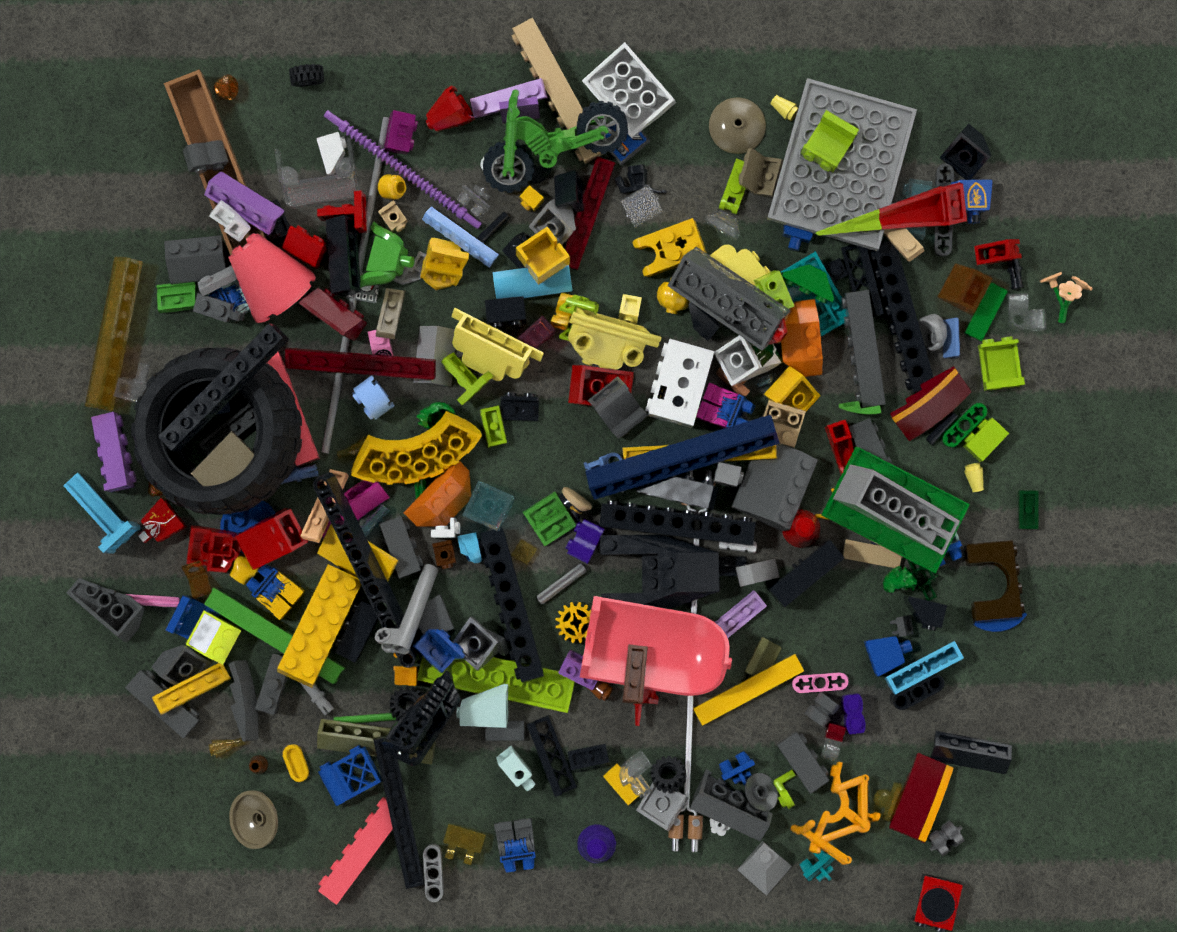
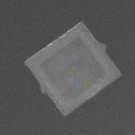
(641, 206)

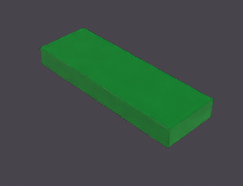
(985, 312)

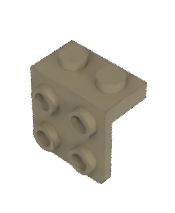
(760, 173)

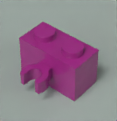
(400, 132)

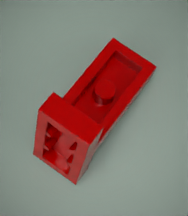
(357, 212)

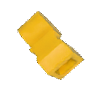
(561, 319)

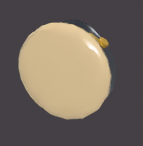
(574, 502)

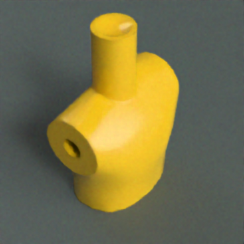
(242, 570)

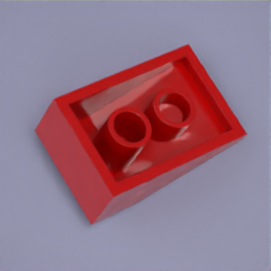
(589, 380)

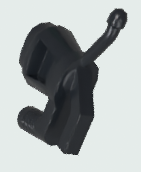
(637, 177)

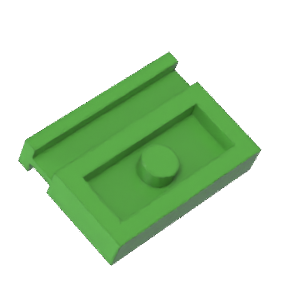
(176, 297)

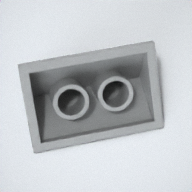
(436, 343)

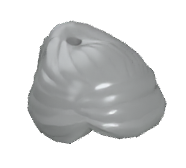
(933, 325)

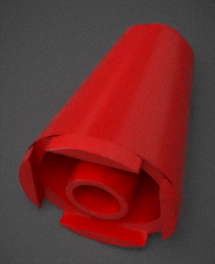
(803, 530)

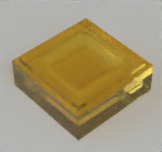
(524, 552)

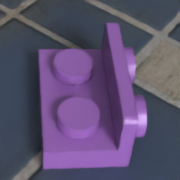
(571, 669)

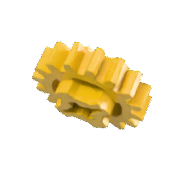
(567, 624)

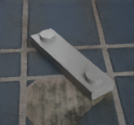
(211, 283)

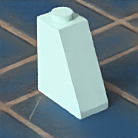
(485, 708)

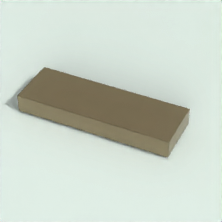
(390, 313)

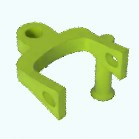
(574, 302)

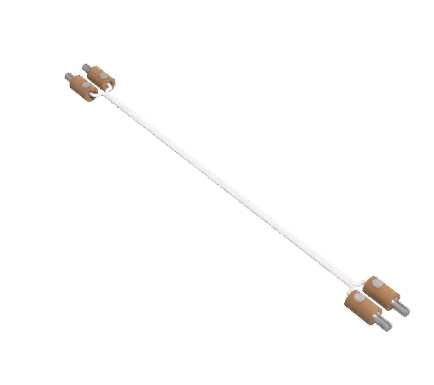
(695, 821)

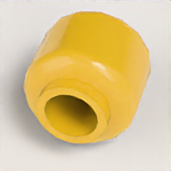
(391, 186)

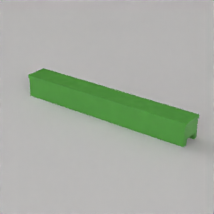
(263, 628)

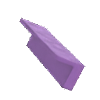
(244, 201)

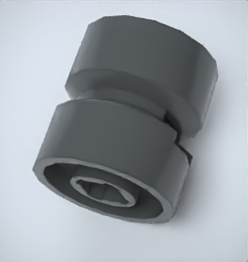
(822, 709)

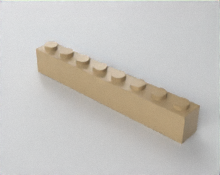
(556, 86)

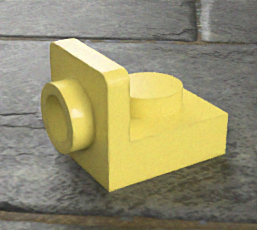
(630, 308)

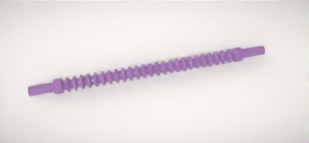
(344, 126)

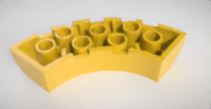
(418, 456)

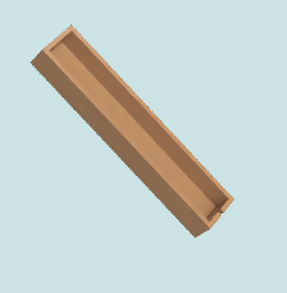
(202, 124)

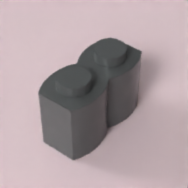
(205, 156)

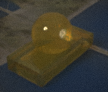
(888, 800)

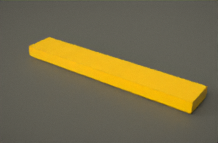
(748, 689)

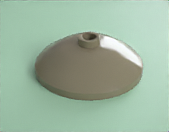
(737, 138)
(247, 822)

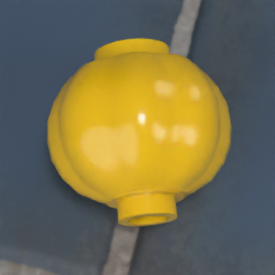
(671, 299)

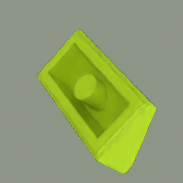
(493, 426)

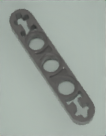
(947, 243)

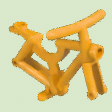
(860, 822)

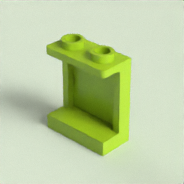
(1000, 364)

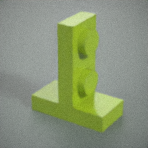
(465, 377)

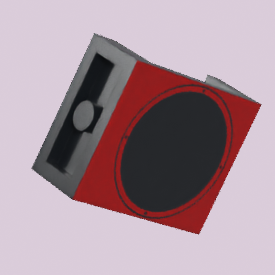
(937, 903)

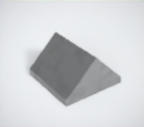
(477, 643)

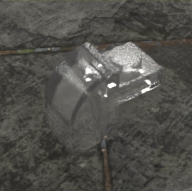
(631, 773)

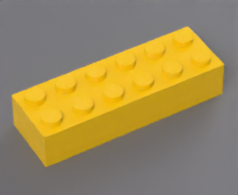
(319, 626)

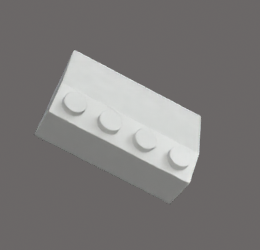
(631, 86)

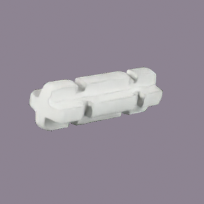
(738, 547)

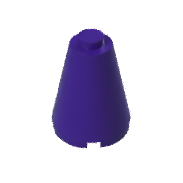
(596, 843)

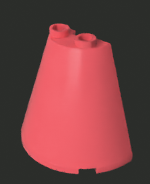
(269, 277)

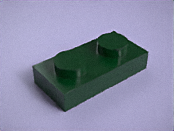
(1028, 509)

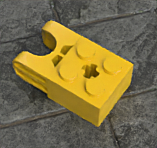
(666, 245)

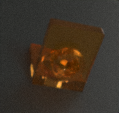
(198, 579)

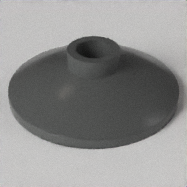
(767, 795)

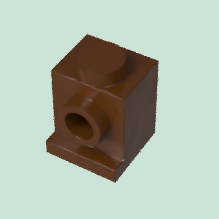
(444, 546)

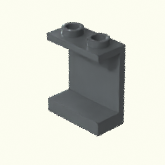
(617, 407)

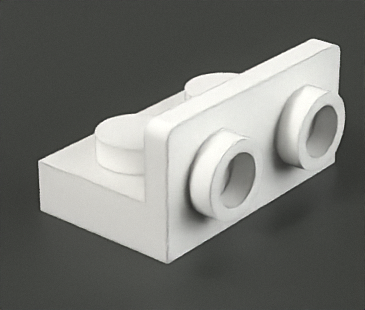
(444, 532)

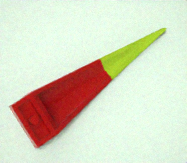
(931, 208)

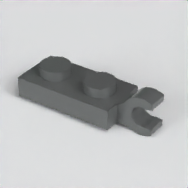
(216, 308)

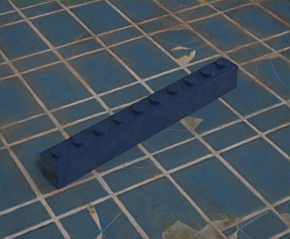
(682, 457)

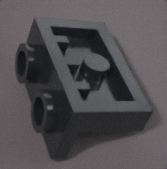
(519, 407)

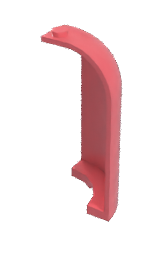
(683, 654)

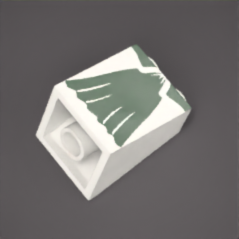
(744, 360)

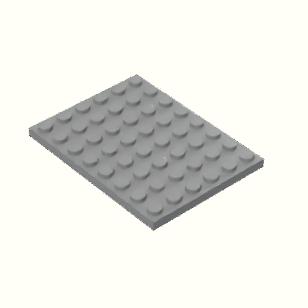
(865, 177)

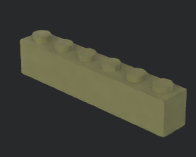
(346, 736)

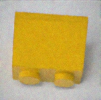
(793, 390)

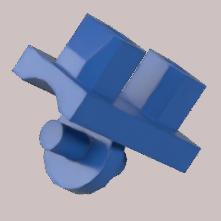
(728, 771)

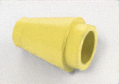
(786, 108)
(974, 475)

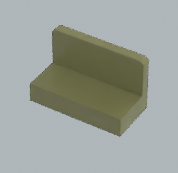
(762, 657)

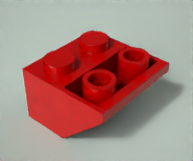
(304, 247)

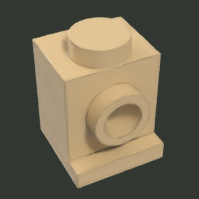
(394, 225)

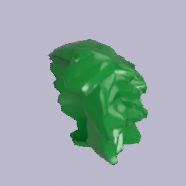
(433, 413)
(899, 579)

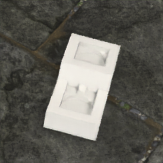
(231, 220)

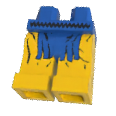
(269, 589)

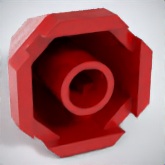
(449, 111)

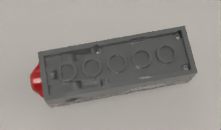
(730, 299)

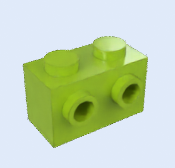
(775, 287)

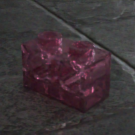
(537, 333)

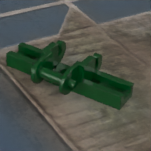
(927, 581)

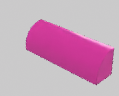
(363, 499)

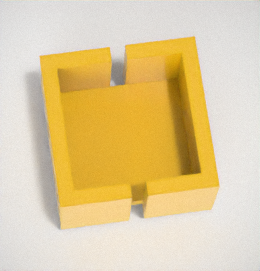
(540, 255)

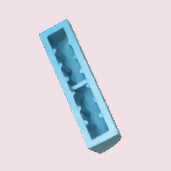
(520, 283)
(924, 667)

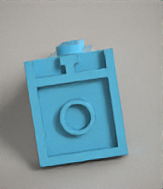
(116, 529)

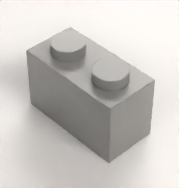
(728, 475)

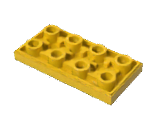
(333, 551)

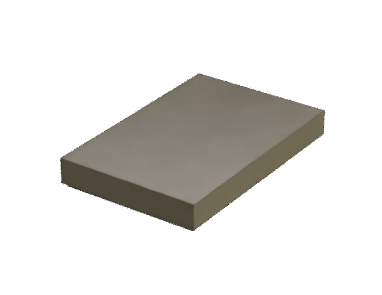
(224, 461)

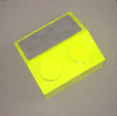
(213, 637)

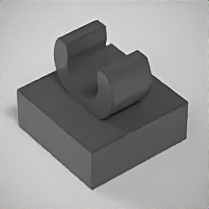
(904, 626)

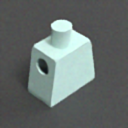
(511, 763)

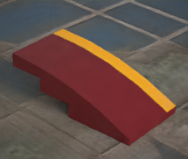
(931, 404)
(921, 798)

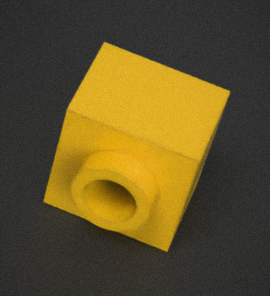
(531, 199)

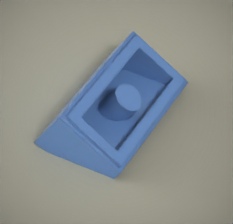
(951, 346)

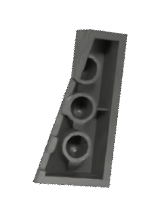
(729, 807)

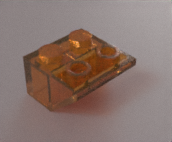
(964, 288)

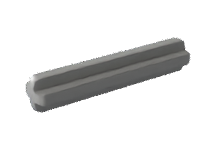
(561, 583)

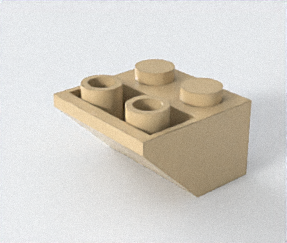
(786, 421)

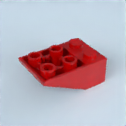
(271, 538)

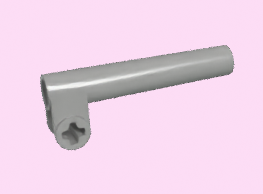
(401, 639)

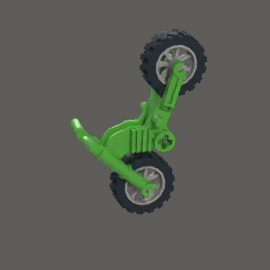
(549, 144)

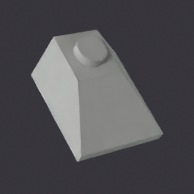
(558, 220)
(764, 868)

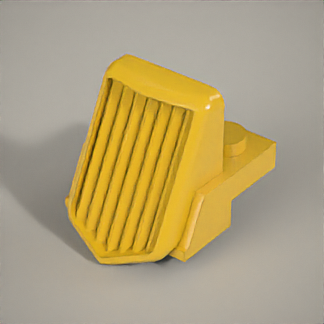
(443, 264)

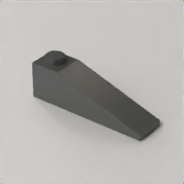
(114, 610)

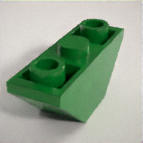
(810, 281)

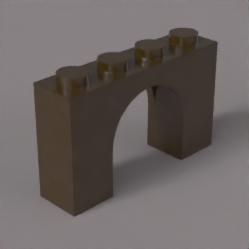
(1001, 555)

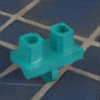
(811, 871)

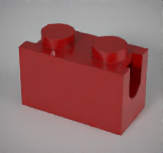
(998, 251)

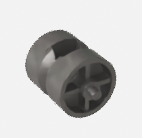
(946, 838)

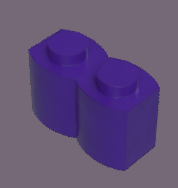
(585, 541)
(853, 719)

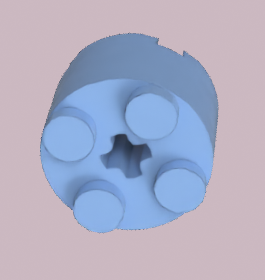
(372, 397)

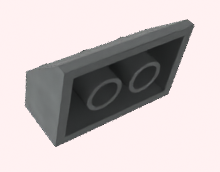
(194, 258)

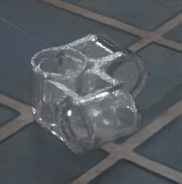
(1032, 319)

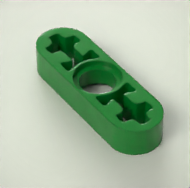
(978, 419)

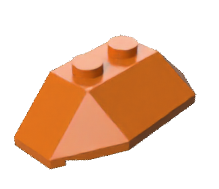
(802, 343)
(442, 498)

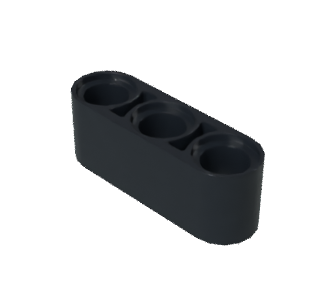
(926, 691)

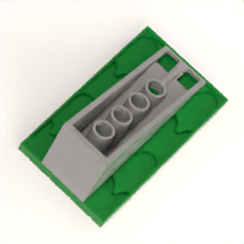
(895, 510)

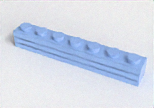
(460, 237)

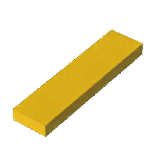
(191, 688)

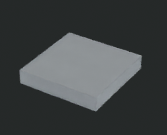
(662, 807)

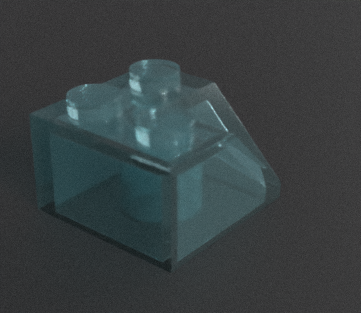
(488, 506)

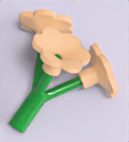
(1068, 291)

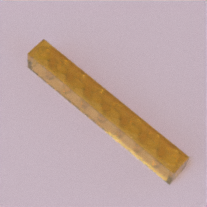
(113, 333)

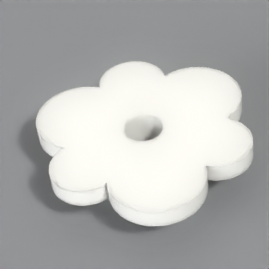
(720, 830)

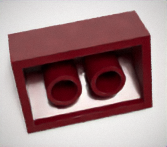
(334, 313)

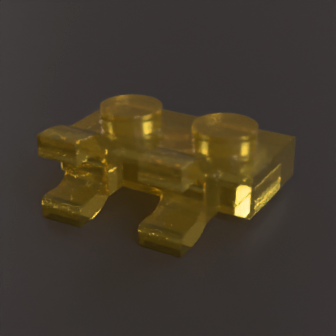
(465, 839)

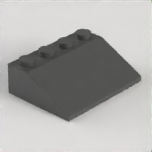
(775, 487)

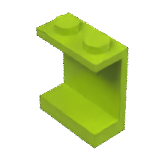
(829, 142)

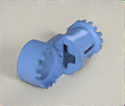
(603, 460)

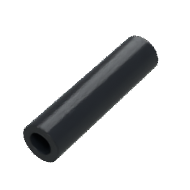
(493, 227)
(942, 428)

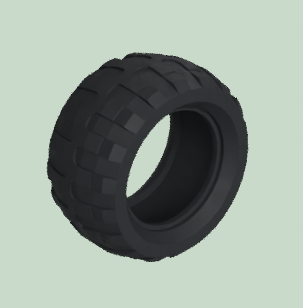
(170, 471)

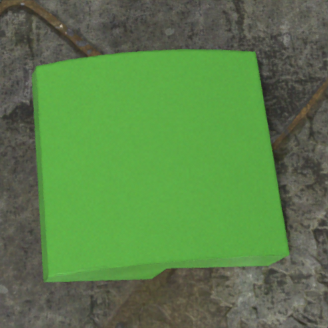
(555, 525)

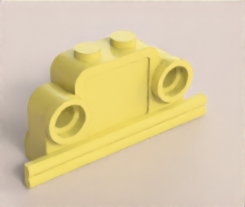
(742, 263)
(608, 340)
(491, 349)

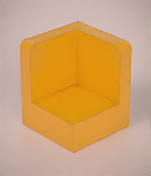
(406, 676)

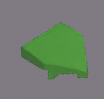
(854, 407)

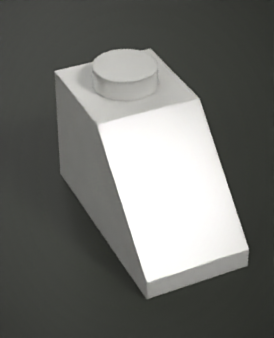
(331, 150)

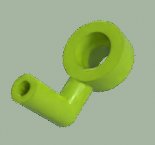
(784, 797)

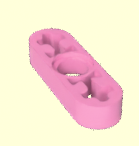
(833, 677)

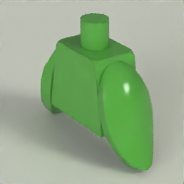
(386, 258)

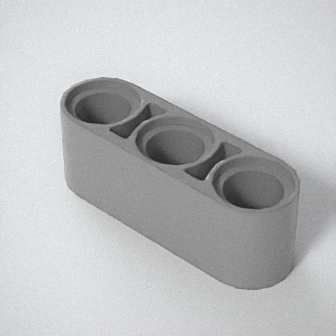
(757, 572)
(431, 882)

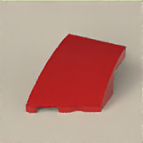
(214, 546)

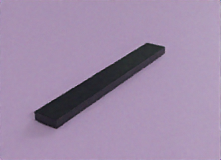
(399, 816)

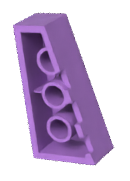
(113, 452)

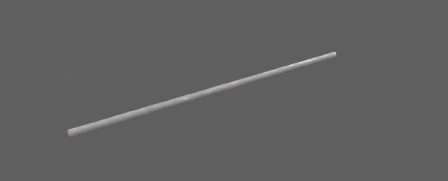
(352, 302)

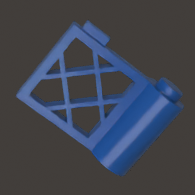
(336, 779)

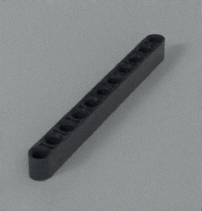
(359, 563)

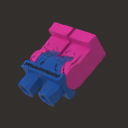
(731, 406)

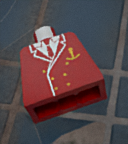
(161, 522)

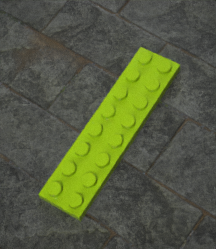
(547, 692)

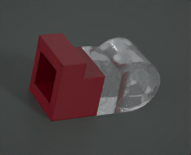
(832, 741)

